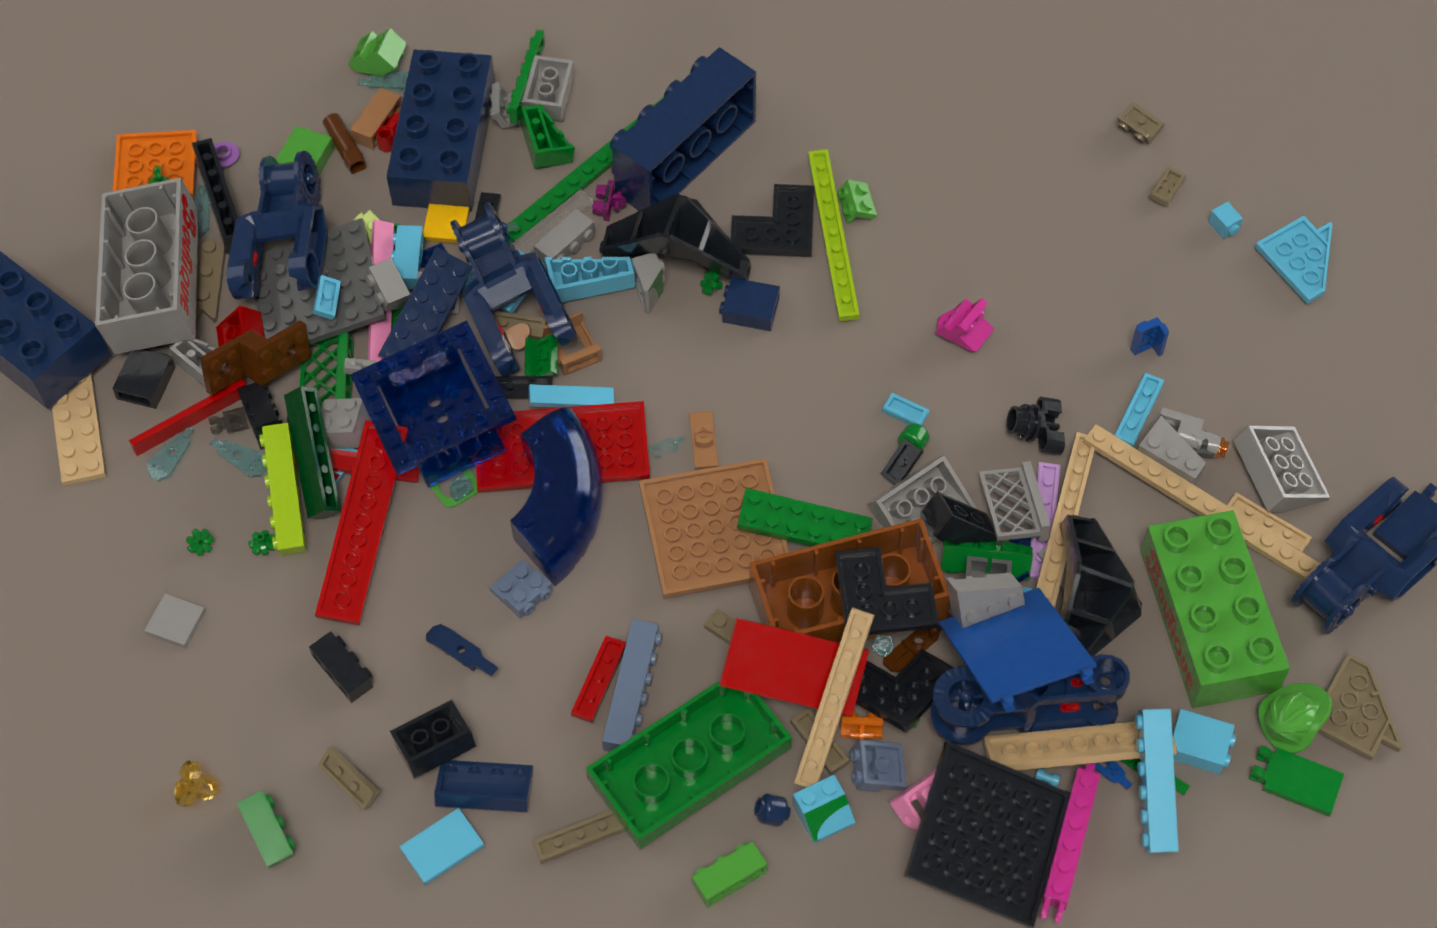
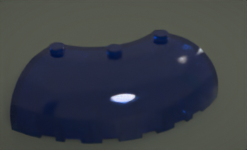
(565, 494)

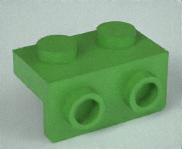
(856, 201)

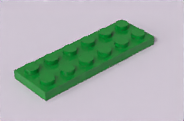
(797, 519)

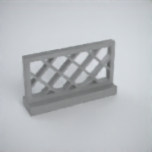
(1031, 495)

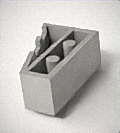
(188, 355)
(1172, 451)
(983, 597)

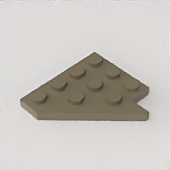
(1359, 711)

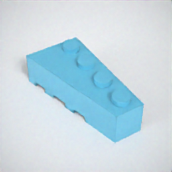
(589, 276)

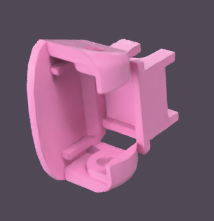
(902, 805)

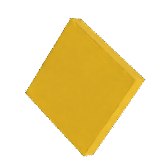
(438, 220)

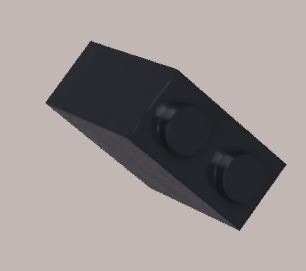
(144, 378)

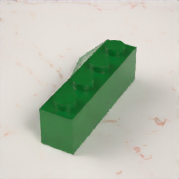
(955, 555)

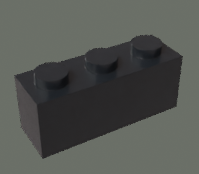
(341, 666)

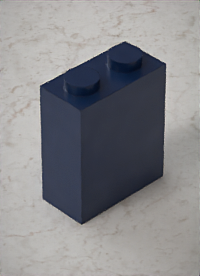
(750, 304)

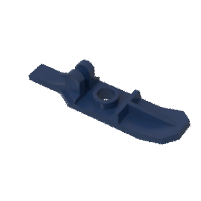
(452, 643)

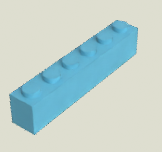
(1158, 780)

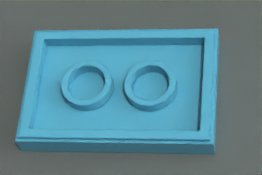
(441, 846)

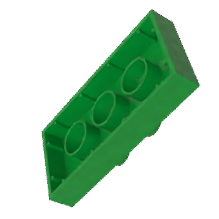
(687, 760)

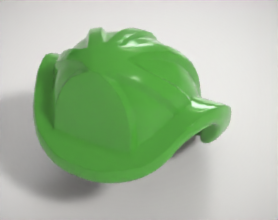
(1294, 715)

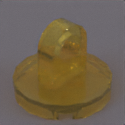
(191, 784)

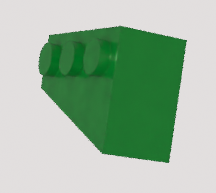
(543, 139)
(266, 828)

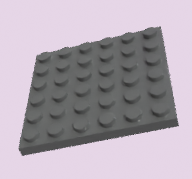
(346, 260)

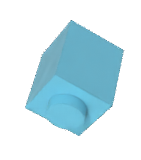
(1225, 220)

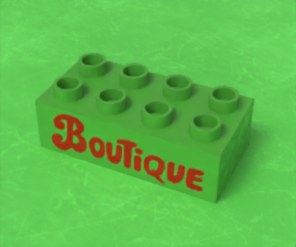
(1214, 609)

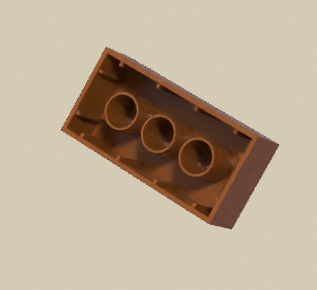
(802, 586)

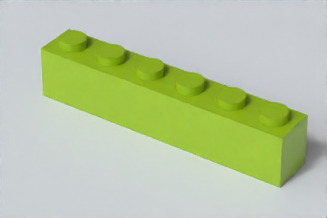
(284, 489)

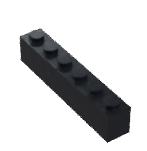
(216, 189)

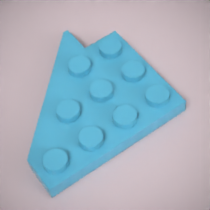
(1300, 256)

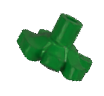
(157, 176)
(710, 282)
(199, 541)
(261, 543)

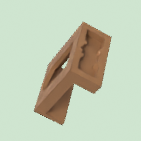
(583, 358)

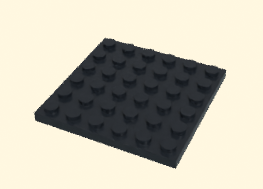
(988, 835)

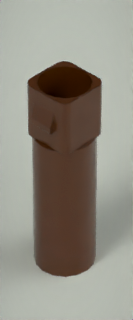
(344, 143)

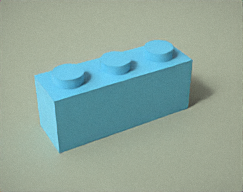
(408, 253)

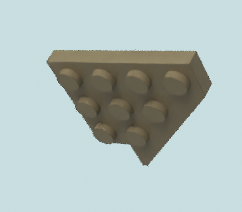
(209, 278)

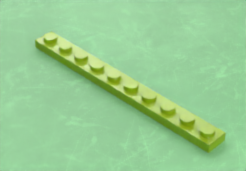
(833, 235)

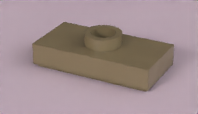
(1167, 186)

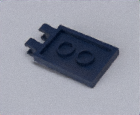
(1410, 523)

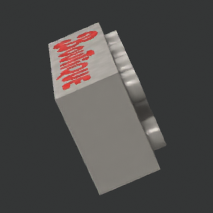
(147, 266)

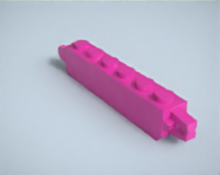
(1070, 841)

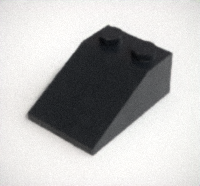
(957, 521)

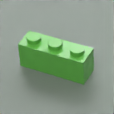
(729, 873)

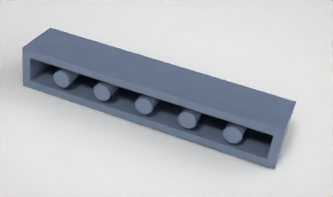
(632, 684)

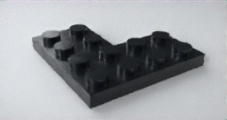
(783, 234)
(895, 608)
(904, 697)

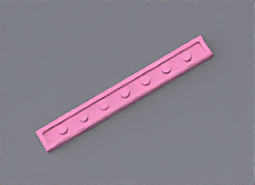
(381, 250)

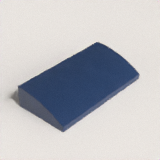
(484, 786)

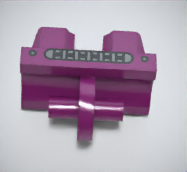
(610, 200)

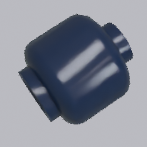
(772, 810)

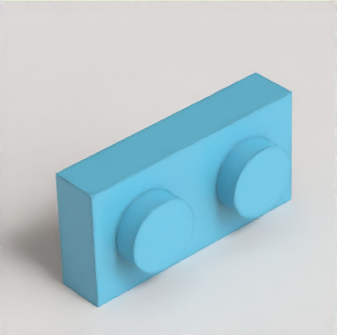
(326, 297)

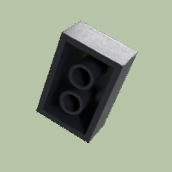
(433, 739)

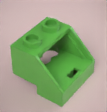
(379, 62)

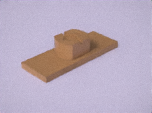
(703, 440)

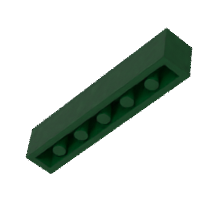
(312, 453)

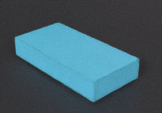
(905, 410)

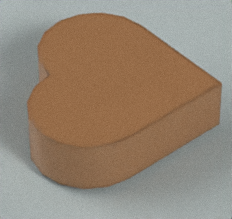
(517, 335)

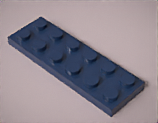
(428, 302)

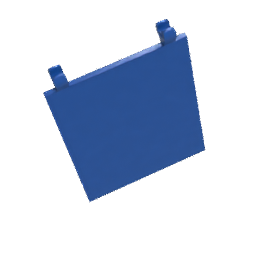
(1020, 649)

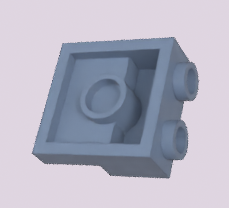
(522, 589)
(878, 766)

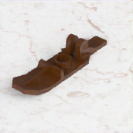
(908, 648)

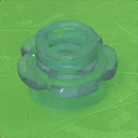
(887, 649)

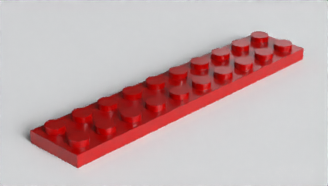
(359, 531)

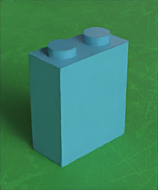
(1203, 741)

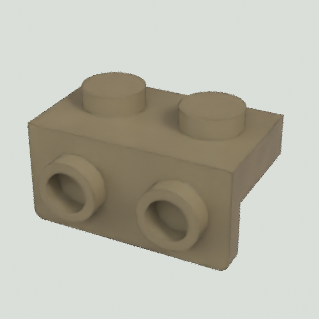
(1140, 122)

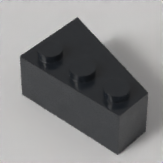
(258, 408)

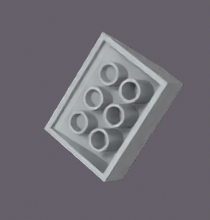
(1280, 467)
(911, 495)

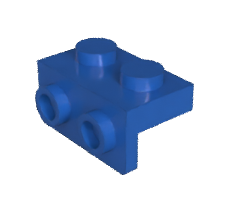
(1150, 335)

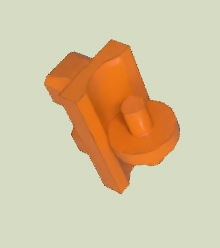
(862, 727)

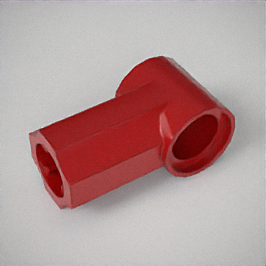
(386, 133)

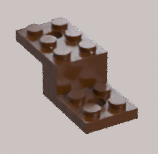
(255, 357)

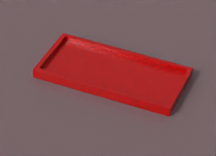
(783, 664)

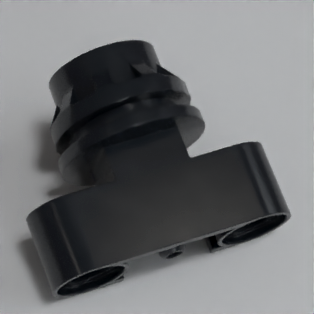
(1038, 421)

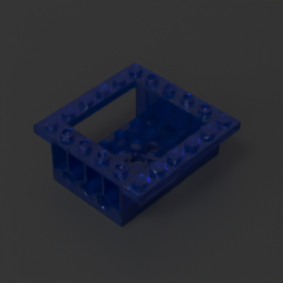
(432, 373)

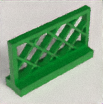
(343, 382)

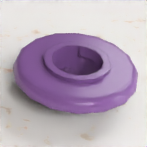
(232, 155)

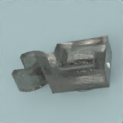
(232, 421)

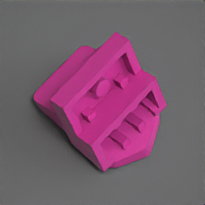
(965, 325)

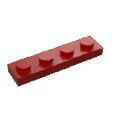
(598, 679)

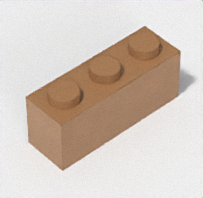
(375, 115)

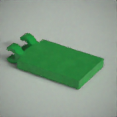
(1298, 779)

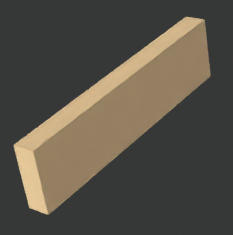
(1270, 522)

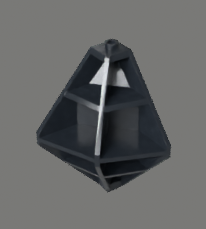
(677, 229)
(1098, 587)

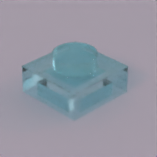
(460, 488)

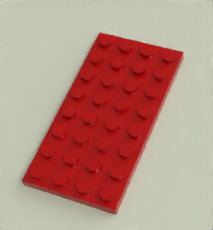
(614, 428)

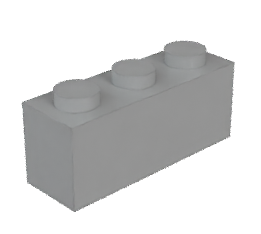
(566, 237)

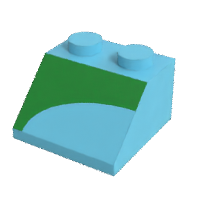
(823, 809)

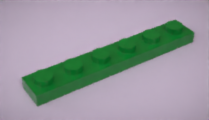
(536, 48)

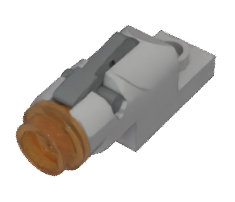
(1190, 427)

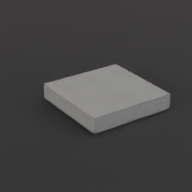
(175, 620)

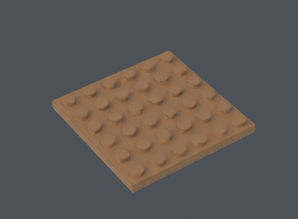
(696, 531)

